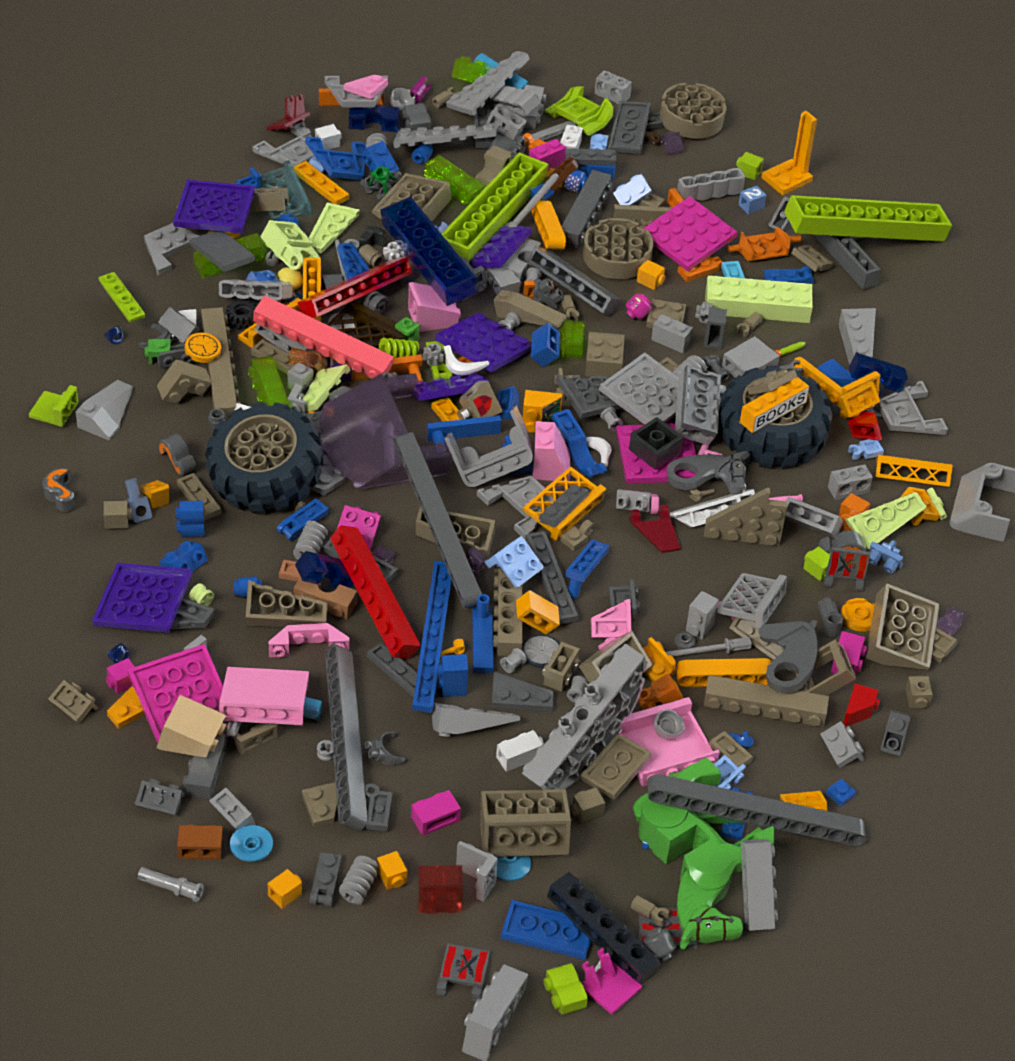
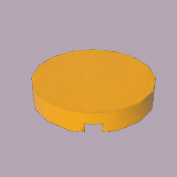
(858, 614)

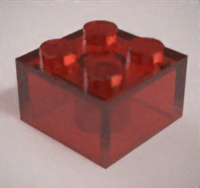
(440, 889)

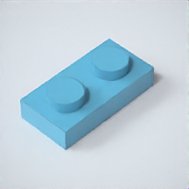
(732, 269)

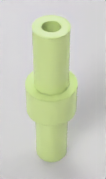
(937, 502)

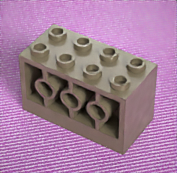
(525, 822)

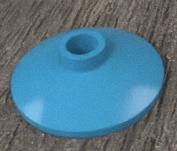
(254, 837)
(513, 869)

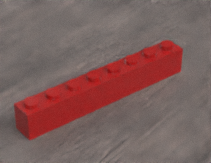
(355, 287)
(375, 592)

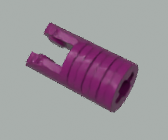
(420, 89)

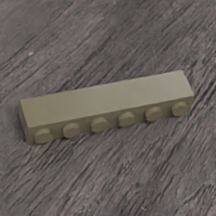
(765, 702)

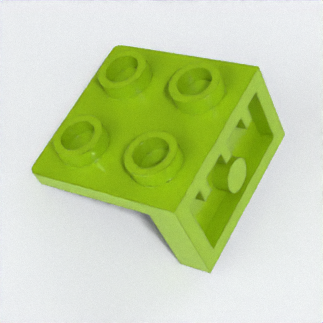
(55, 407)

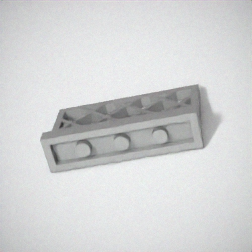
(766, 603)

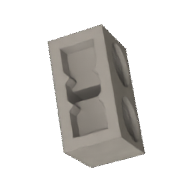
(612, 87)
(507, 122)
(850, 480)

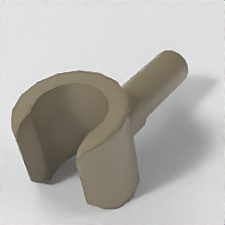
(697, 495)

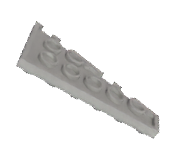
(486, 86)
(440, 135)

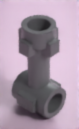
(713, 362)

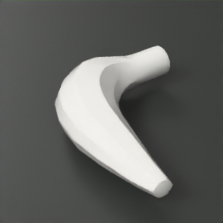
(461, 368)
(601, 446)

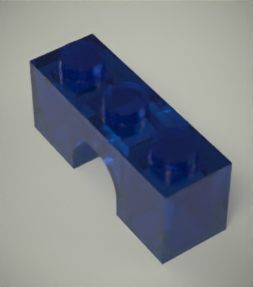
(384, 115)
(891, 375)
(315, 566)

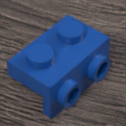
(379, 155)
(187, 556)

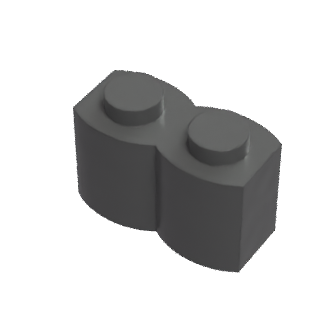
(416, 116)

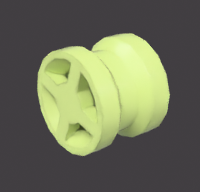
(201, 595)

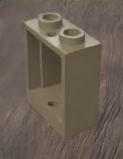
(845, 675)

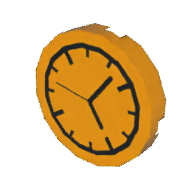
(202, 347)

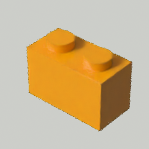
(537, 612)

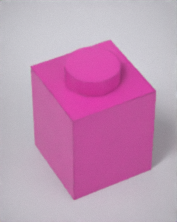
(118, 677)

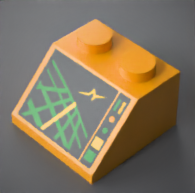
(540, 407)

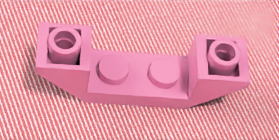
(305, 634)

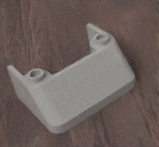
(478, 470)
(974, 515)

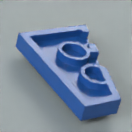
(351, 260)

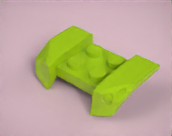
(582, 111)

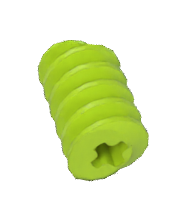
(399, 348)

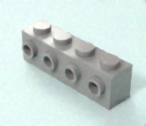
(758, 884)

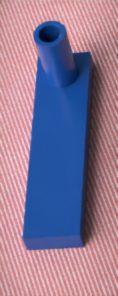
(463, 428)
(584, 565)
(482, 636)

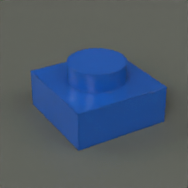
(841, 792)

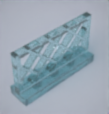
(289, 178)

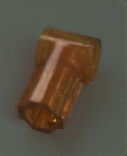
(307, 358)

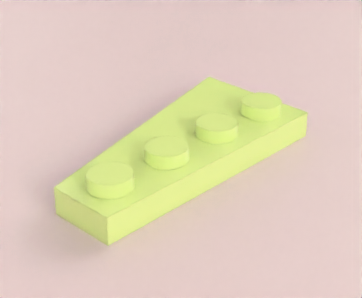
(331, 224)
(885, 519)

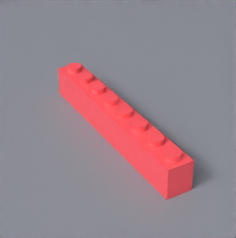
(322, 338)

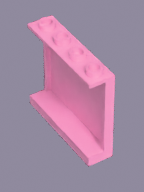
(264, 695)
(668, 754)

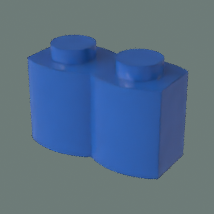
(191, 519)

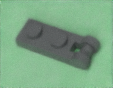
(325, 879)

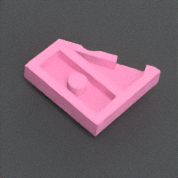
(367, 86)
(612, 622)

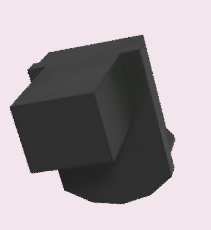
(372, 235)

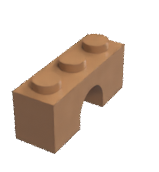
(339, 602)

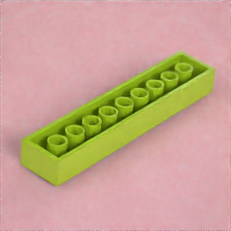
(495, 205)
(867, 218)

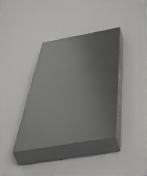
(629, 127)
(222, 250)

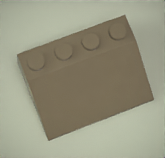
(428, 193)
(902, 629)

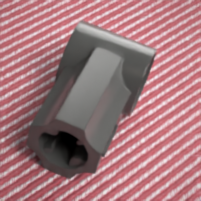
(830, 617)

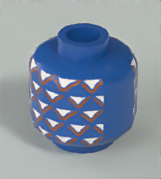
(575, 181)

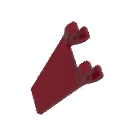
(658, 532)

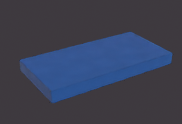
(544, 930)

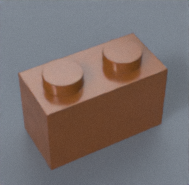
(200, 842)

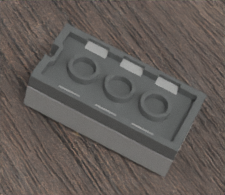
(698, 405)

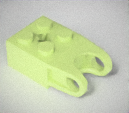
(288, 243)

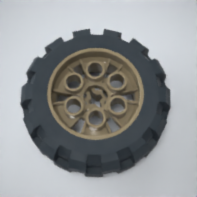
(787, 439)
(274, 474)

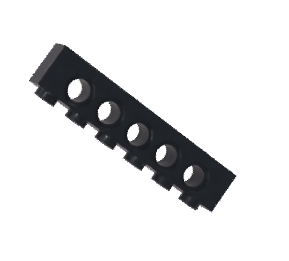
(593, 924)

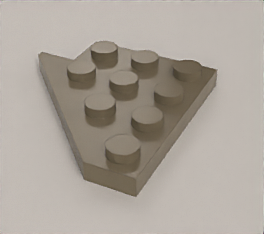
(750, 520)

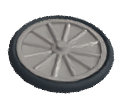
(539, 649)

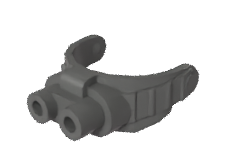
(165, 335)
(379, 753)

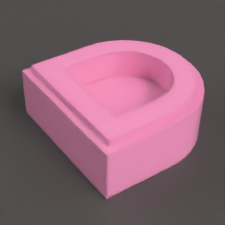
(654, 504)

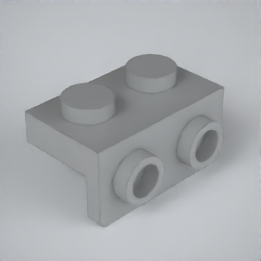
(842, 745)

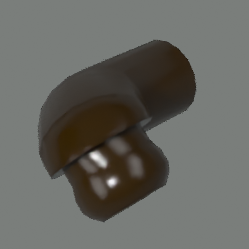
(653, 137)

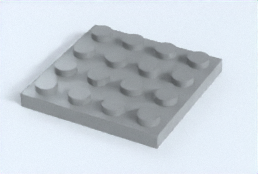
(644, 389)

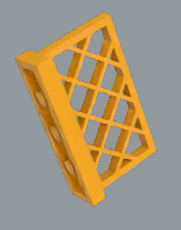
(592, 500)

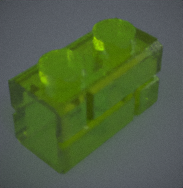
(468, 70)
(572, 339)

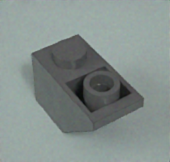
(895, 732)

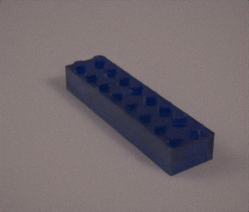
(429, 251)

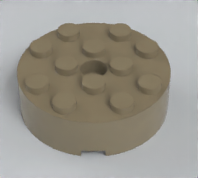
(693, 110)
(617, 248)

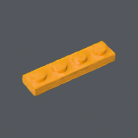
(321, 183)

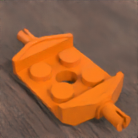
(753, 246)

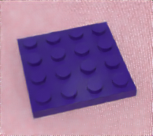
(214, 206)
(484, 340)
(142, 597)

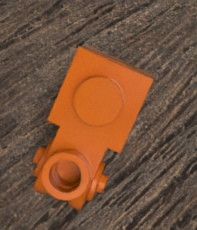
(850, 507)
(662, 690)

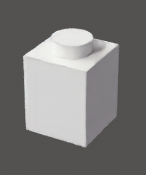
(329, 135)

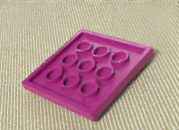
(689, 233)
(639, 471)
(165, 679)

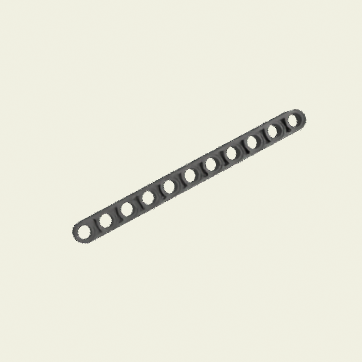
(438, 519)
(346, 738)
(756, 810)

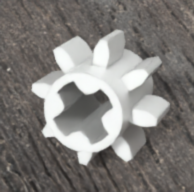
(392, 251)

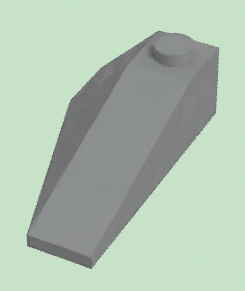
(104, 410)
(456, 720)

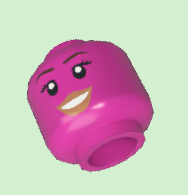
(638, 306)

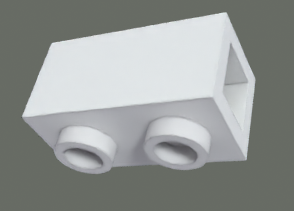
(572, 137)
(518, 750)

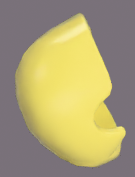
(291, 276)

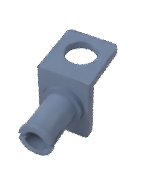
(136, 499)

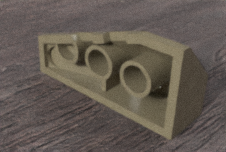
(527, 309)

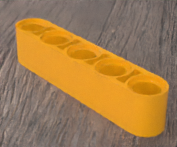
(549, 225)
(696, 672)

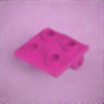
(363, 520)
(610, 984)

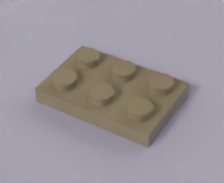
(616, 766)

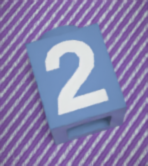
(752, 199)

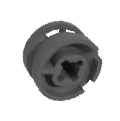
(377, 303)

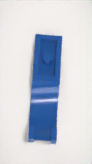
(577, 444)

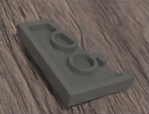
(520, 695)

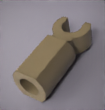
(439, 100)
(569, 307)
(749, 324)
(649, 910)

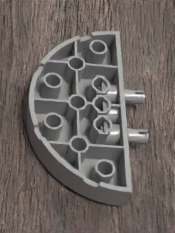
(590, 723)

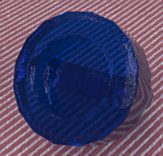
(112, 332)
(117, 652)

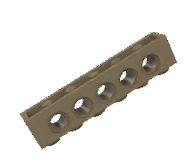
(507, 624)

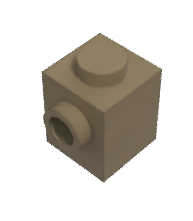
(116, 514)
(918, 692)
(588, 805)

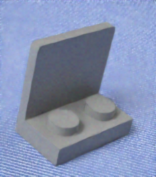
(479, 865)

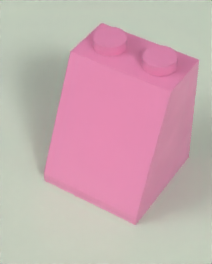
(429, 309)
(549, 452)

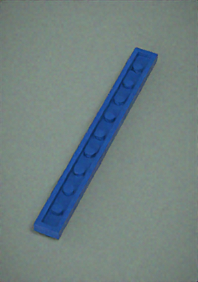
(432, 639)

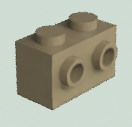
(561, 666)

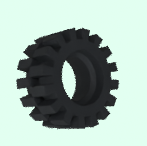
(240, 307)

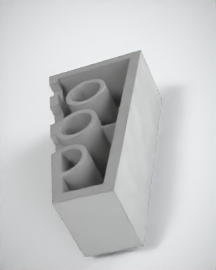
(857, 331)
(493, 1011)

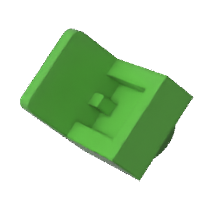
(409, 328)
(155, 347)

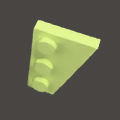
(322, 383)

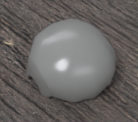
(401, 97)
(668, 724)

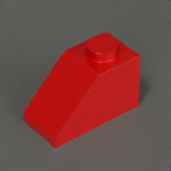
(865, 426)
(861, 704)

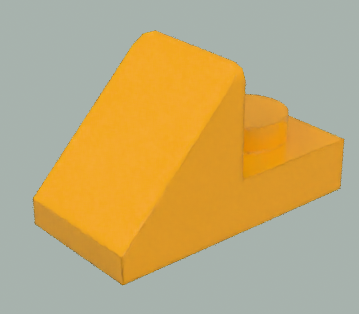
(157, 493)

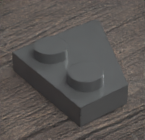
(192, 615)

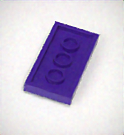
(500, 247)
(439, 387)

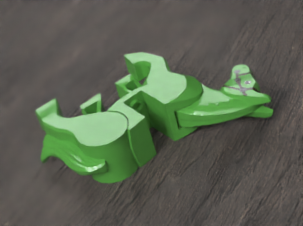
(706, 868)

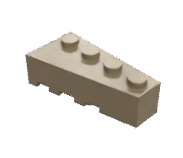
(469, 530)
(278, 609)

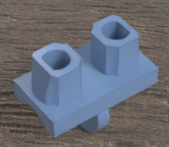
(887, 553)

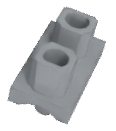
(633, 500)

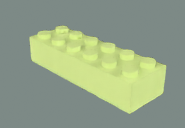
(769, 298)

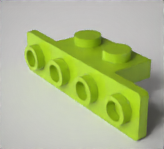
(121, 297)

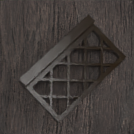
(371, 319)

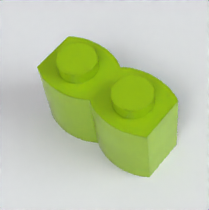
(565, 988)

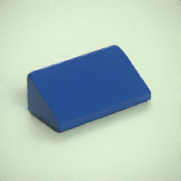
(507, 399)

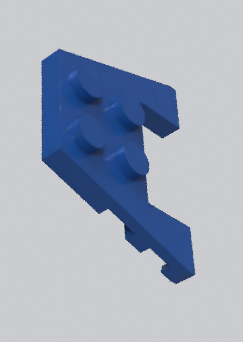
(339, 163)

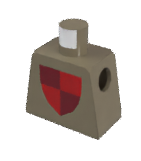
(479, 402)

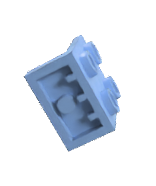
(516, 561)

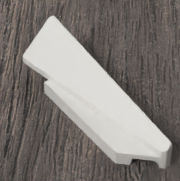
(697, 514)

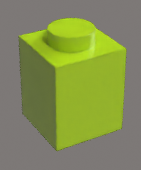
(750, 165)
(816, 563)

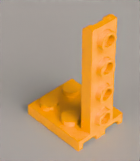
(794, 172)
(831, 388)

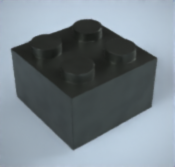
(656, 443)

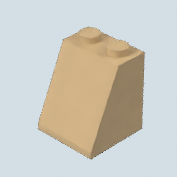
(191, 729)

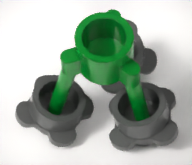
(380, 175)

